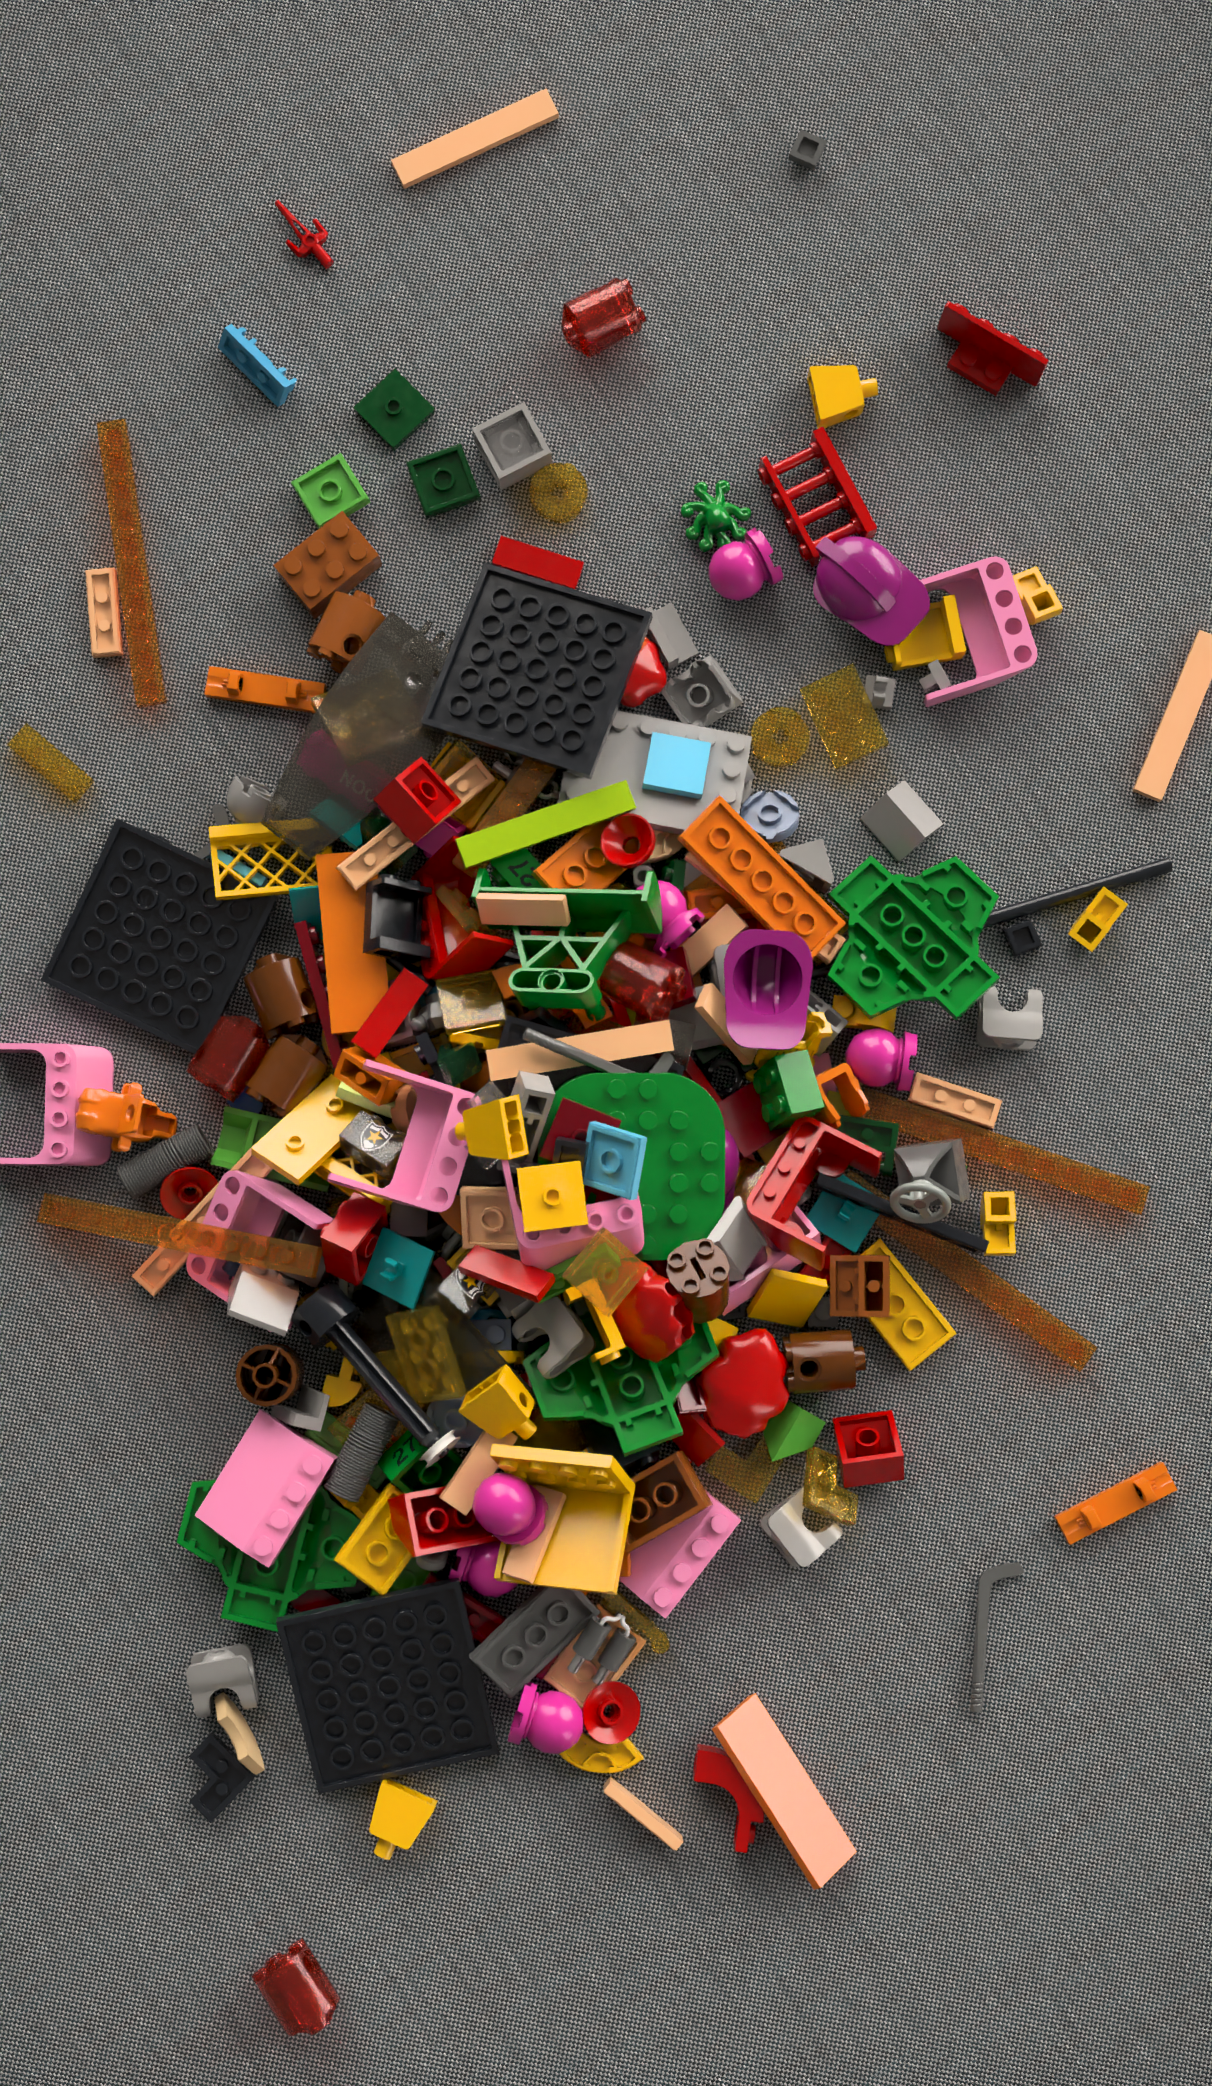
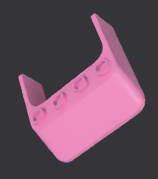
(990, 622)
(67, 1074)
(431, 1153)
(248, 1206)
(553, 1246)

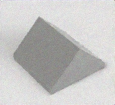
(901, 821)
(810, 863)

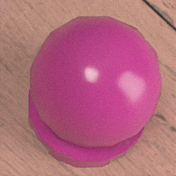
(741, 568)
(676, 919)
(881, 1057)
(510, 1508)
(478, 1567)
(548, 1720)

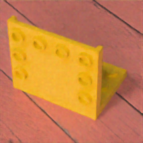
(592, 1525)

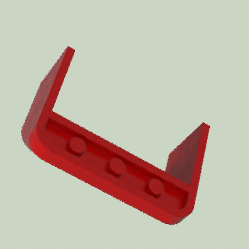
(452, 948)
(805, 1150)

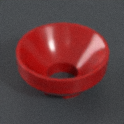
(619, 832)

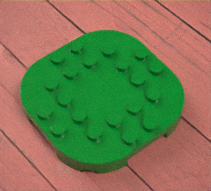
(683, 1155)

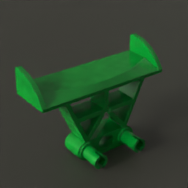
(590, 910)

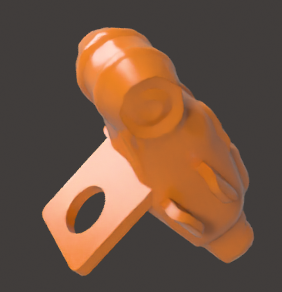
(123, 1116)

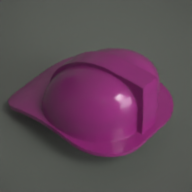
(869, 589)
(767, 989)

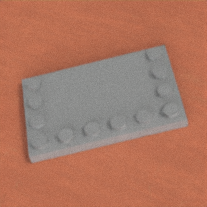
(626, 759)

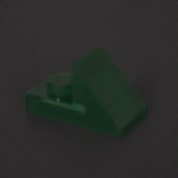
(458, 1062)

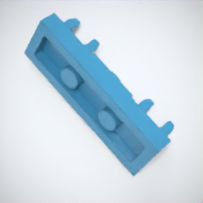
(256, 364)

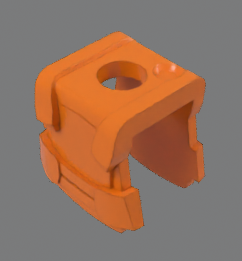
(850, 1092)

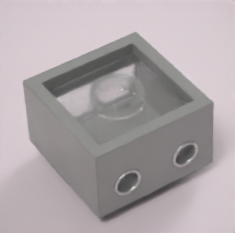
(512, 446)

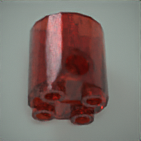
(601, 317)
(642, 981)
(229, 1055)
(297, 1990)

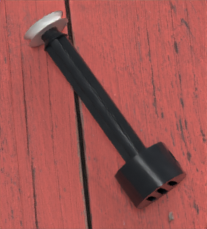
(326, 1319)

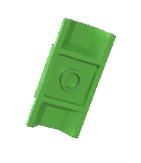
(242, 1131)

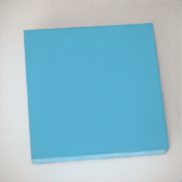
(676, 765)
(614, 1160)

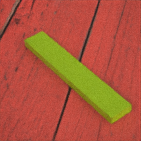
(545, 824)

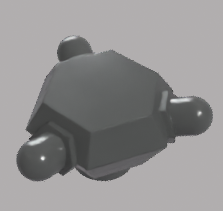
(429, 1017)

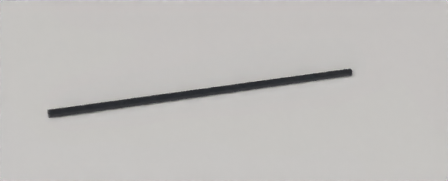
(1058, 898)

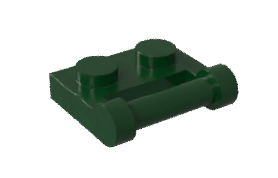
(875, 1134)

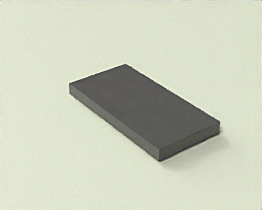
(533, 1636)

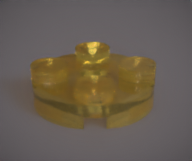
(550, 506)
(794, 728)

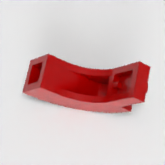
(715, 1767)

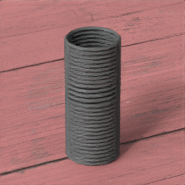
(154, 1165)
(355, 1462)

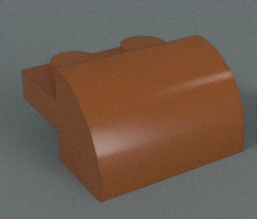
(860, 1285)

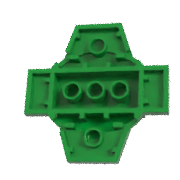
(913, 937)
(625, 1393)
(306, 1562)

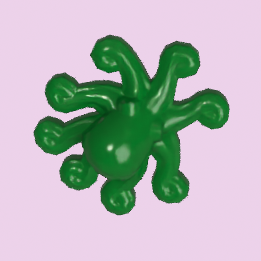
(715, 516)

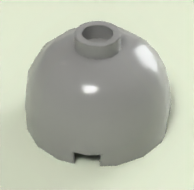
(247, 800)

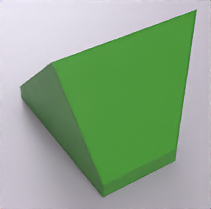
(791, 1431)

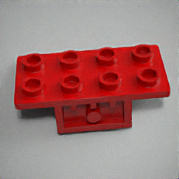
(986, 353)

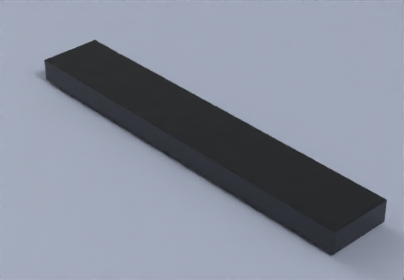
(882, 1207)

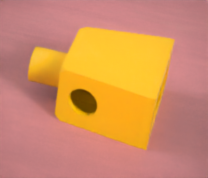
(838, 393)
(494, 1129)
(500, 1405)
(398, 1817)

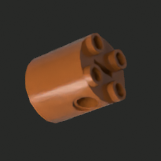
(344, 628)

